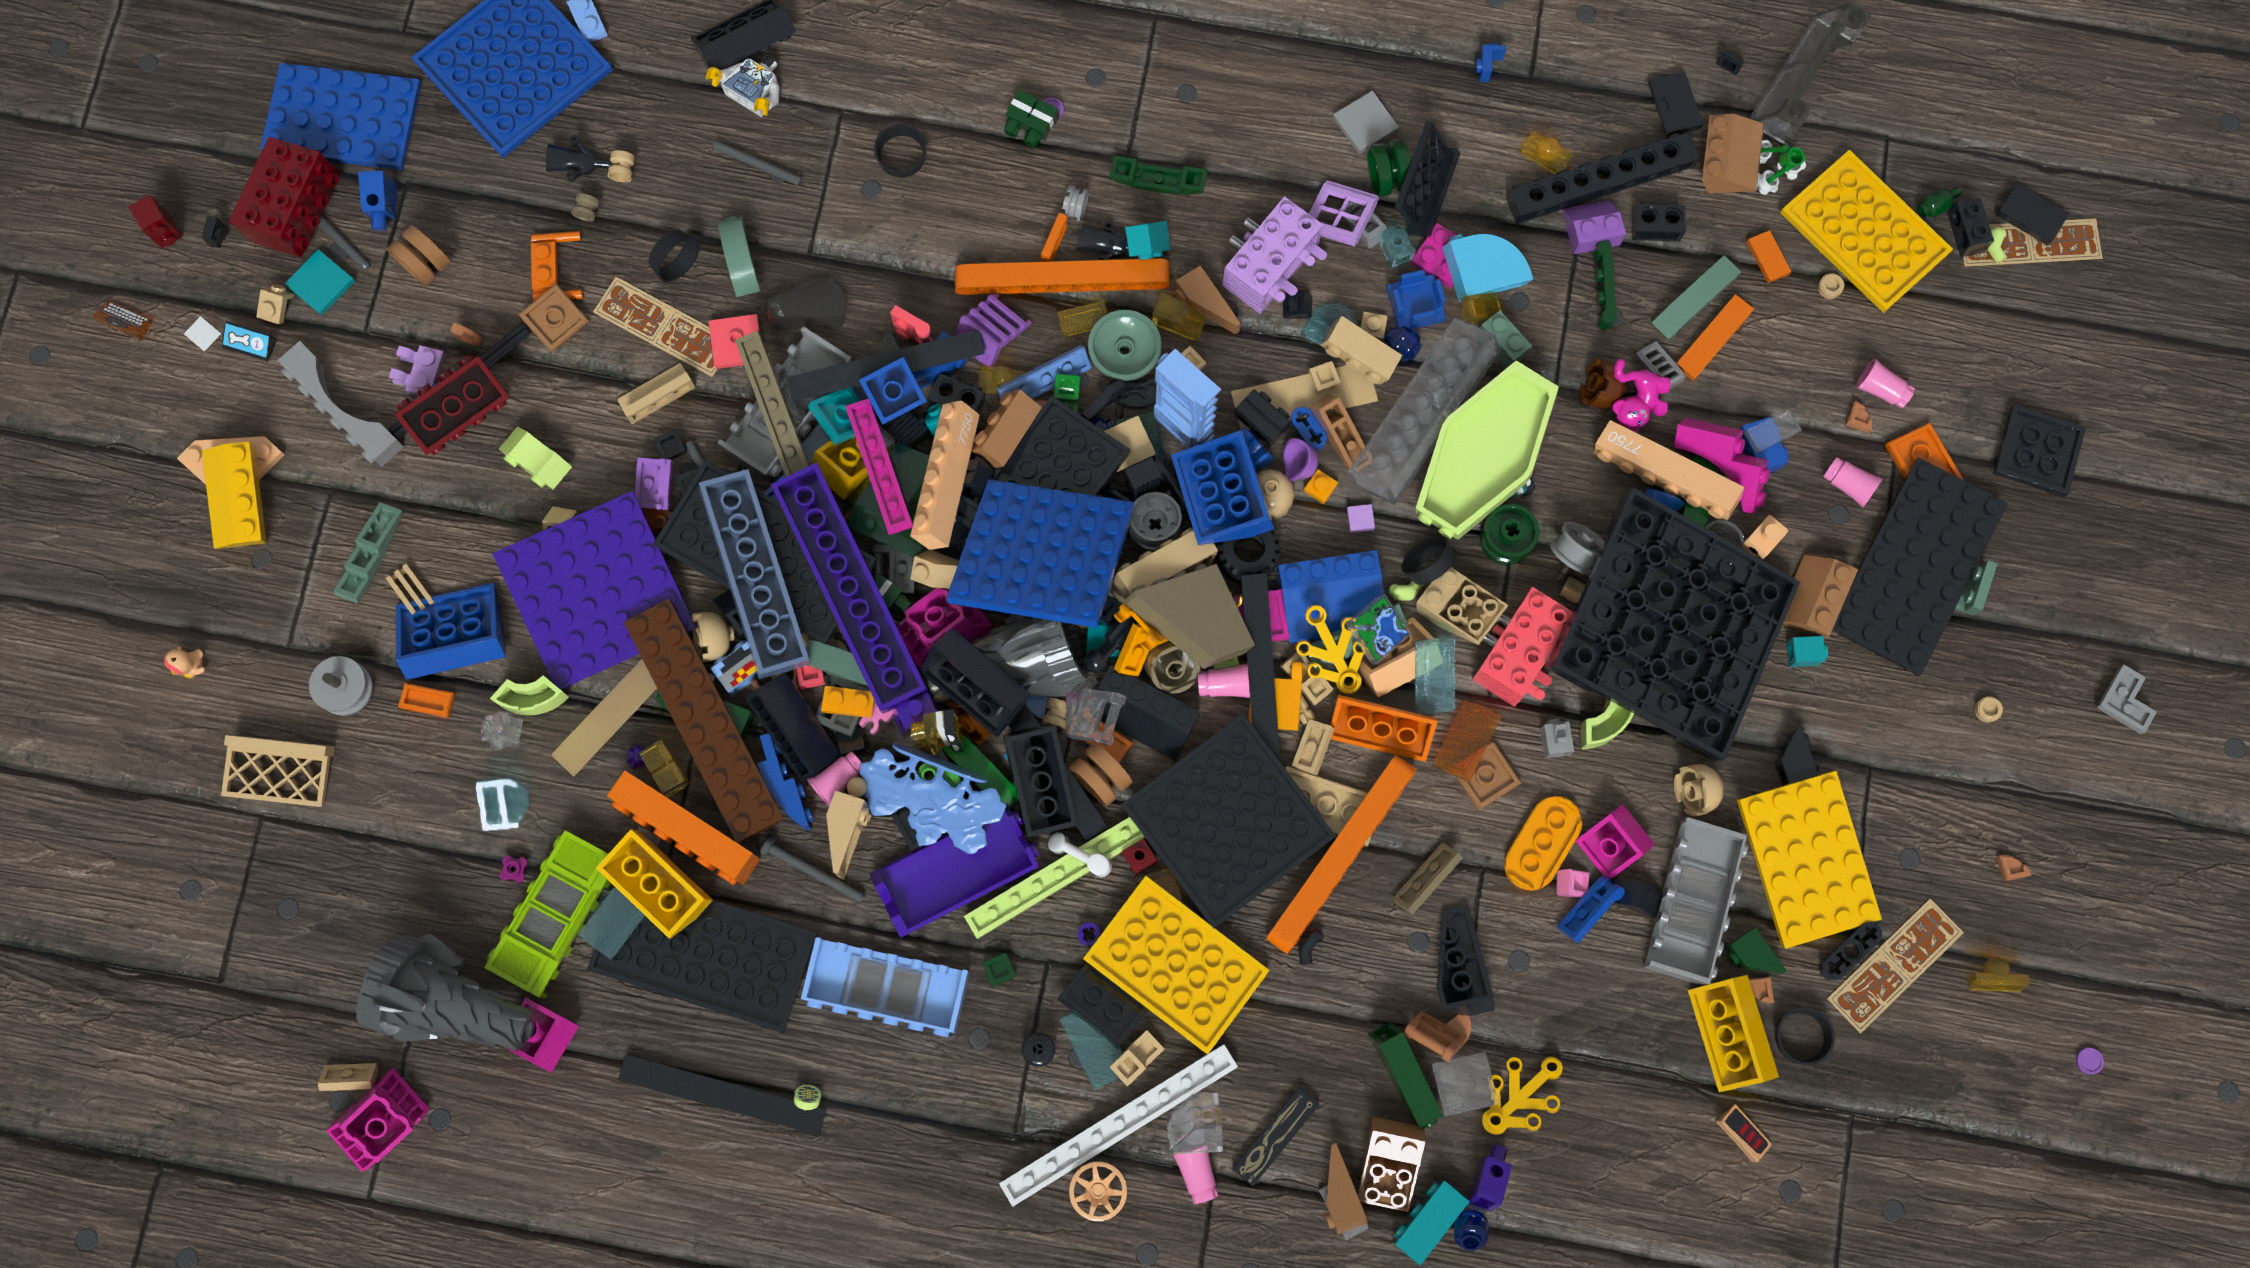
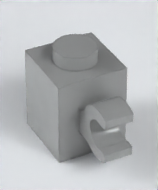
(1556, 739)

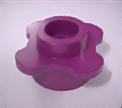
(517, 875)

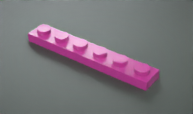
(879, 467)

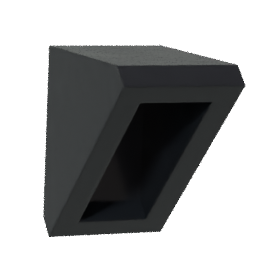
(1638, 897)

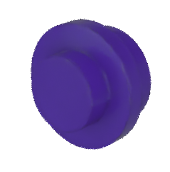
(634, 757)

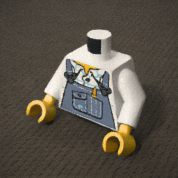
(749, 84)

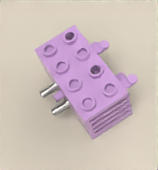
(1273, 255)

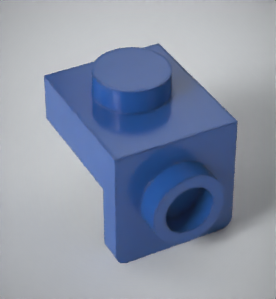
(1488, 53)

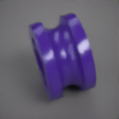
(1097, 934)

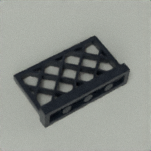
(1435, 183)

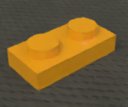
(1132, 654)
(848, 702)

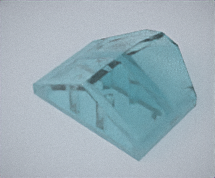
(1323, 319)
(501, 803)

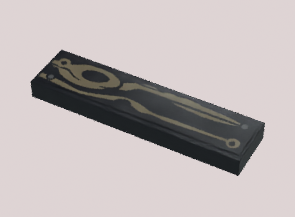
(1275, 1136)

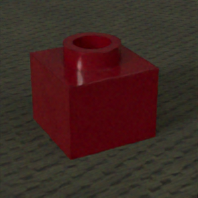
(1139, 866)

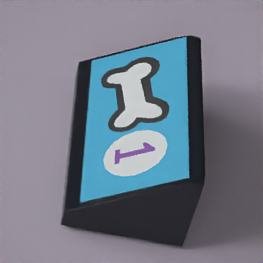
(248, 341)

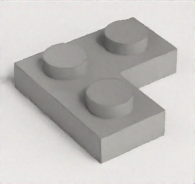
(2121, 703)

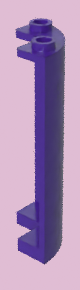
(946, 878)

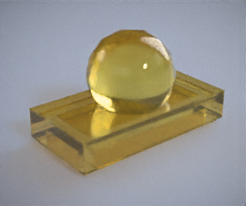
(1546, 152)
(1480, 307)
(992, 377)
(1998, 978)

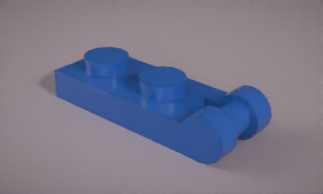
(1590, 908)

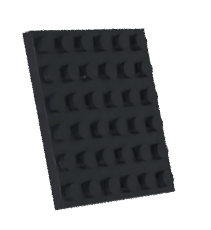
(1228, 821)

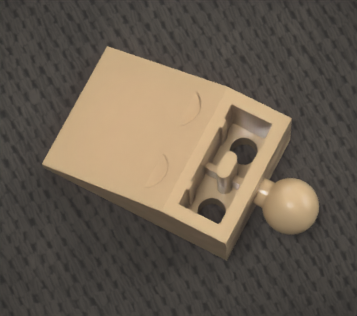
(845, 823)

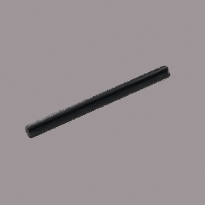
(489, 357)

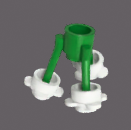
(1790, 162)

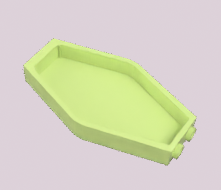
(1486, 450)

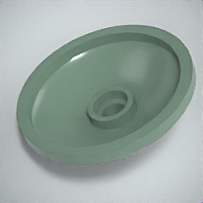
(1129, 331)

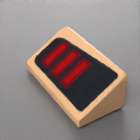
(1744, 1133)

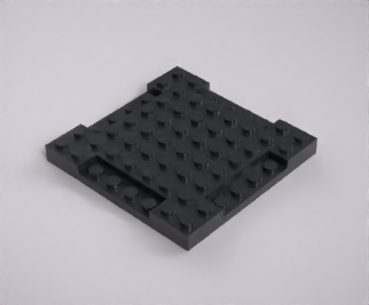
(1674, 624)

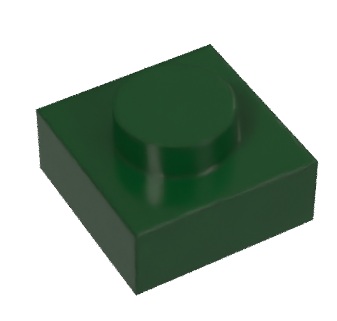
(999, 970)

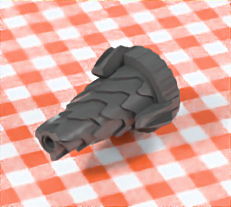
(1035, 654)
(420, 997)

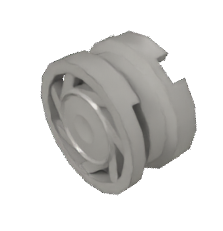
(1075, 202)

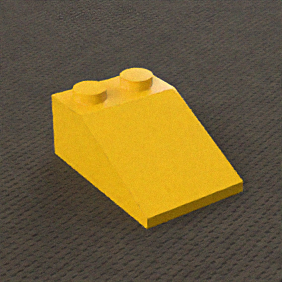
(842, 466)

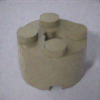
(1171, 668)

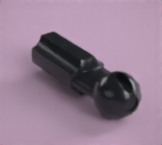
(1097, 659)

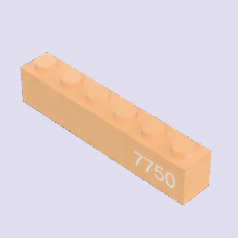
(1668, 470)
(945, 475)

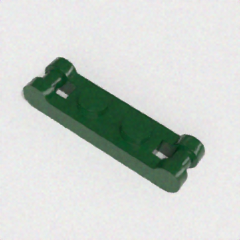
(1605, 276)

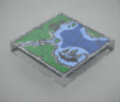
(1378, 629)

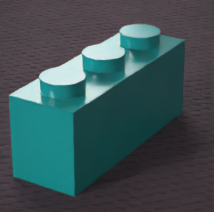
(1429, 1221)

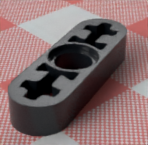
(1859, 933)

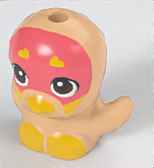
(184, 662)

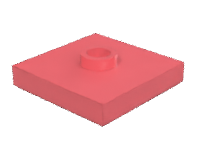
(723, 336)

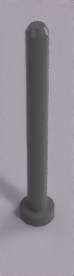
(343, 243)
(770, 848)

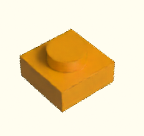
(1320, 486)

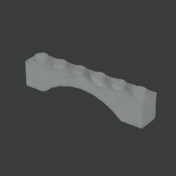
(373, 437)

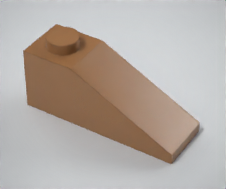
(1203, 296)
(1339, 428)
(1342, 1200)

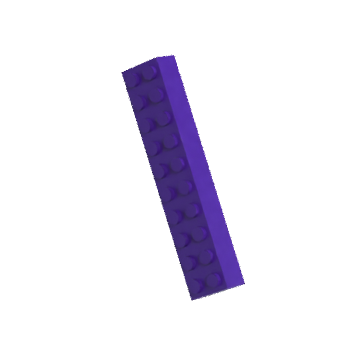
(849, 588)

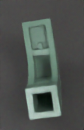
(738, 256)

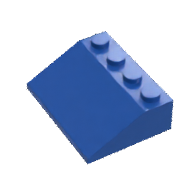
(1222, 490)
(1336, 583)
(451, 633)

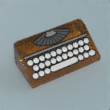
(123, 320)

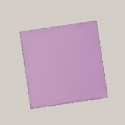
(1360, 518)

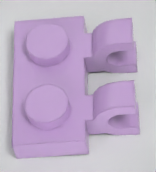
(424, 370)

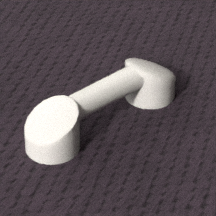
(1096, 863)

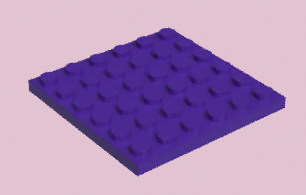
(584, 583)

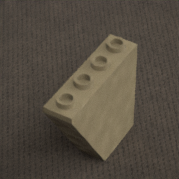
(1194, 615)

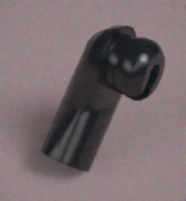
(1306, 943)

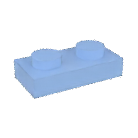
(587, 19)

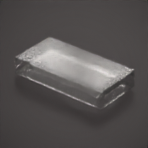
(1773, 431)

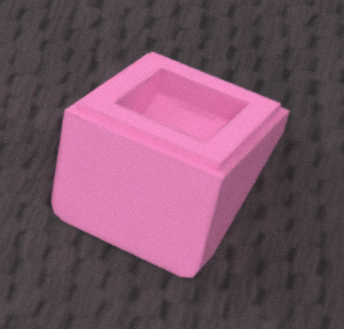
(1572, 883)

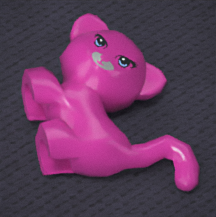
(1635, 410)

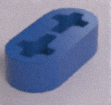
(1313, 425)

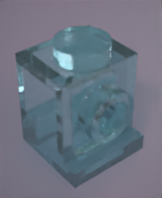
(1395, 253)

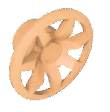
(1098, 1191)

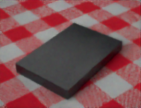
(1102, 1005)

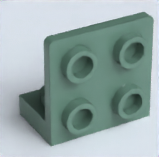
(1977, 589)

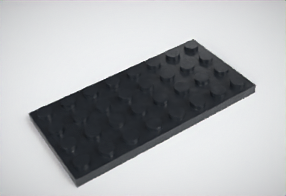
(1056, 454)
(690, 540)
(1918, 566)
(719, 962)

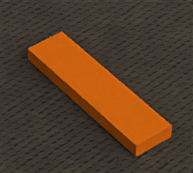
(1714, 337)

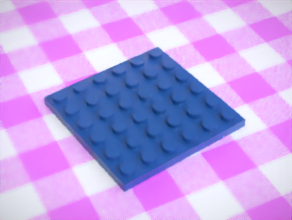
(511, 68)
(1041, 553)

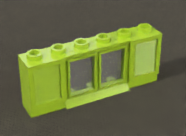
(550, 915)

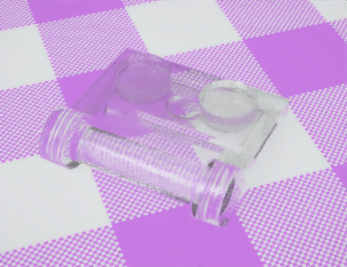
(1089, 714)

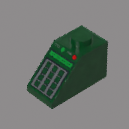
(1753, 954)

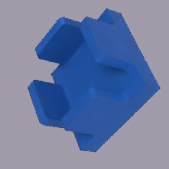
(1417, 300)

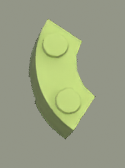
(535, 458)
(529, 698)
(1605, 727)

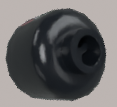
(1036, 1059)

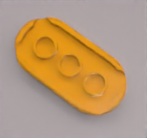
(1543, 843)

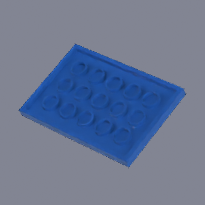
(344, 114)

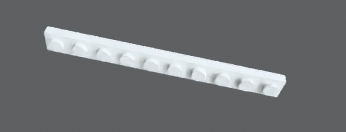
(1118, 1125)

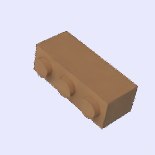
(1006, 428)

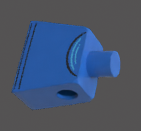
(378, 197)

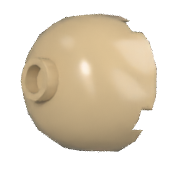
(1277, 492)
(711, 636)
(1698, 788)

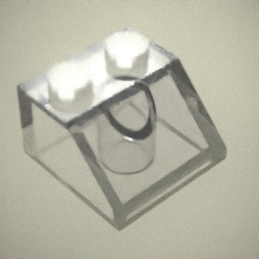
(1465, 1084)
(1196, 1125)

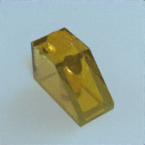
(1178, 317)

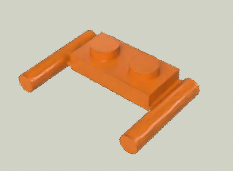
(545, 262)

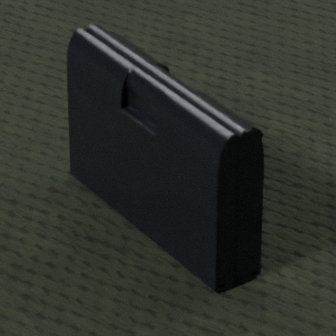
(1675, 104)
(2032, 214)

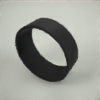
(894, 131)
(681, 263)
(1421, 553)
(1829, 1035)

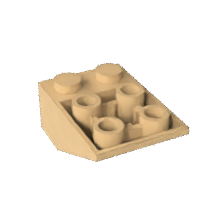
(1460, 606)

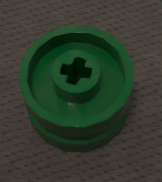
(1388, 166)
(1514, 521)

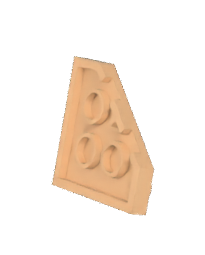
(266, 454)

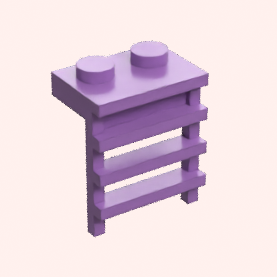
(992, 337)
(653, 483)

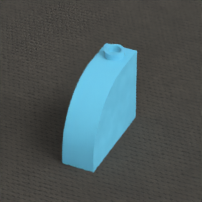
(1485, 265)

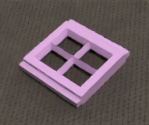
(1349, 194)

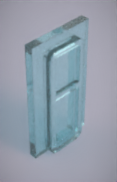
(1435, 675)
(612, 924)
(1092, 1050)

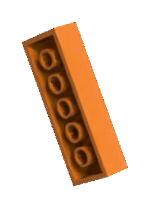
(679, 825)

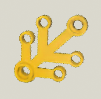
(1333, 653)
(1520, 1098)

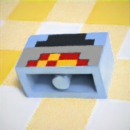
(736, 669)

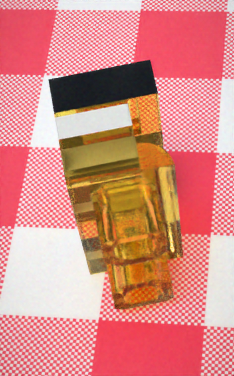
(938, 731)
(664, 768)

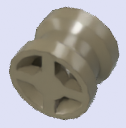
(585, 207)

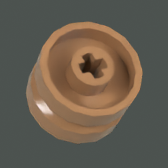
(421, 252)
(1104, 771)

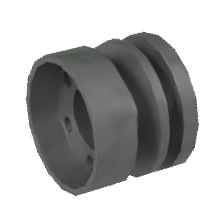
(1154, 511)

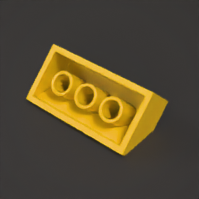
(234, 495)
(653, 883)
(1733, 1033)

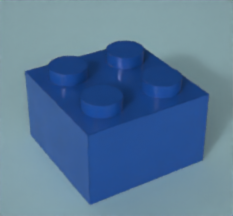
(892, 390)

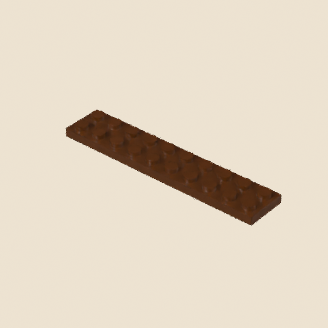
(703, 721)

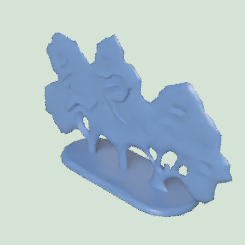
(933, 803)

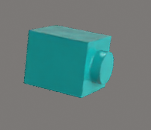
(1806, 651)

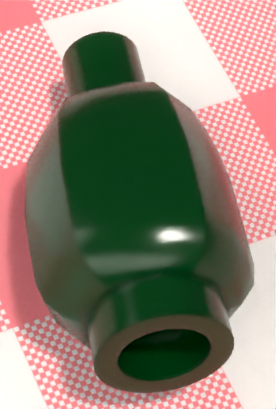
(1938, 202)

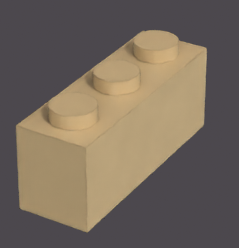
(1360, 350)

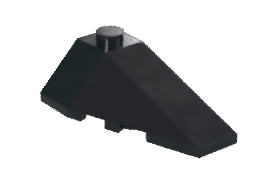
(1461, 969)

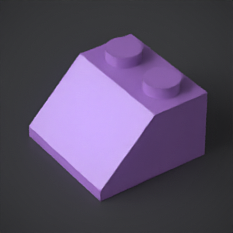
(1592, 224)

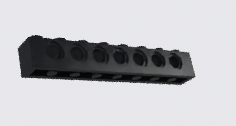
(1679, 146)

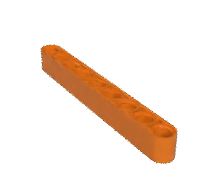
(1062, 276)
(1341, 854)

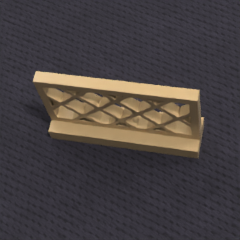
(276, 748)

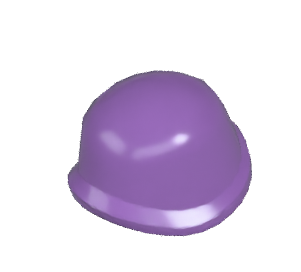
(1299, 459)

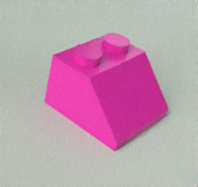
(1615, 842)
(549, 1037)

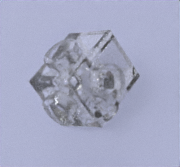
(501, 730)

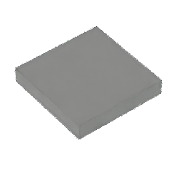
(1365, 122)

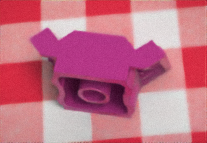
(933, 618)
(378, 1120)

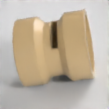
(621, 166)
(1056, 714)

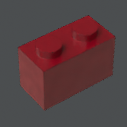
(155, 221)

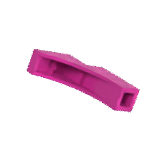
(1724, 449)

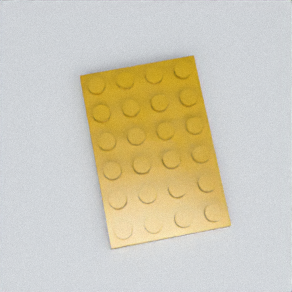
(1866, 231)
(1809, 859)
(1176, 965)

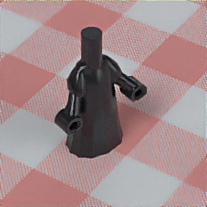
(573, 161)
(1103, 241)

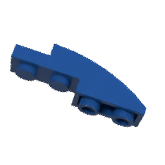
(785, 792)

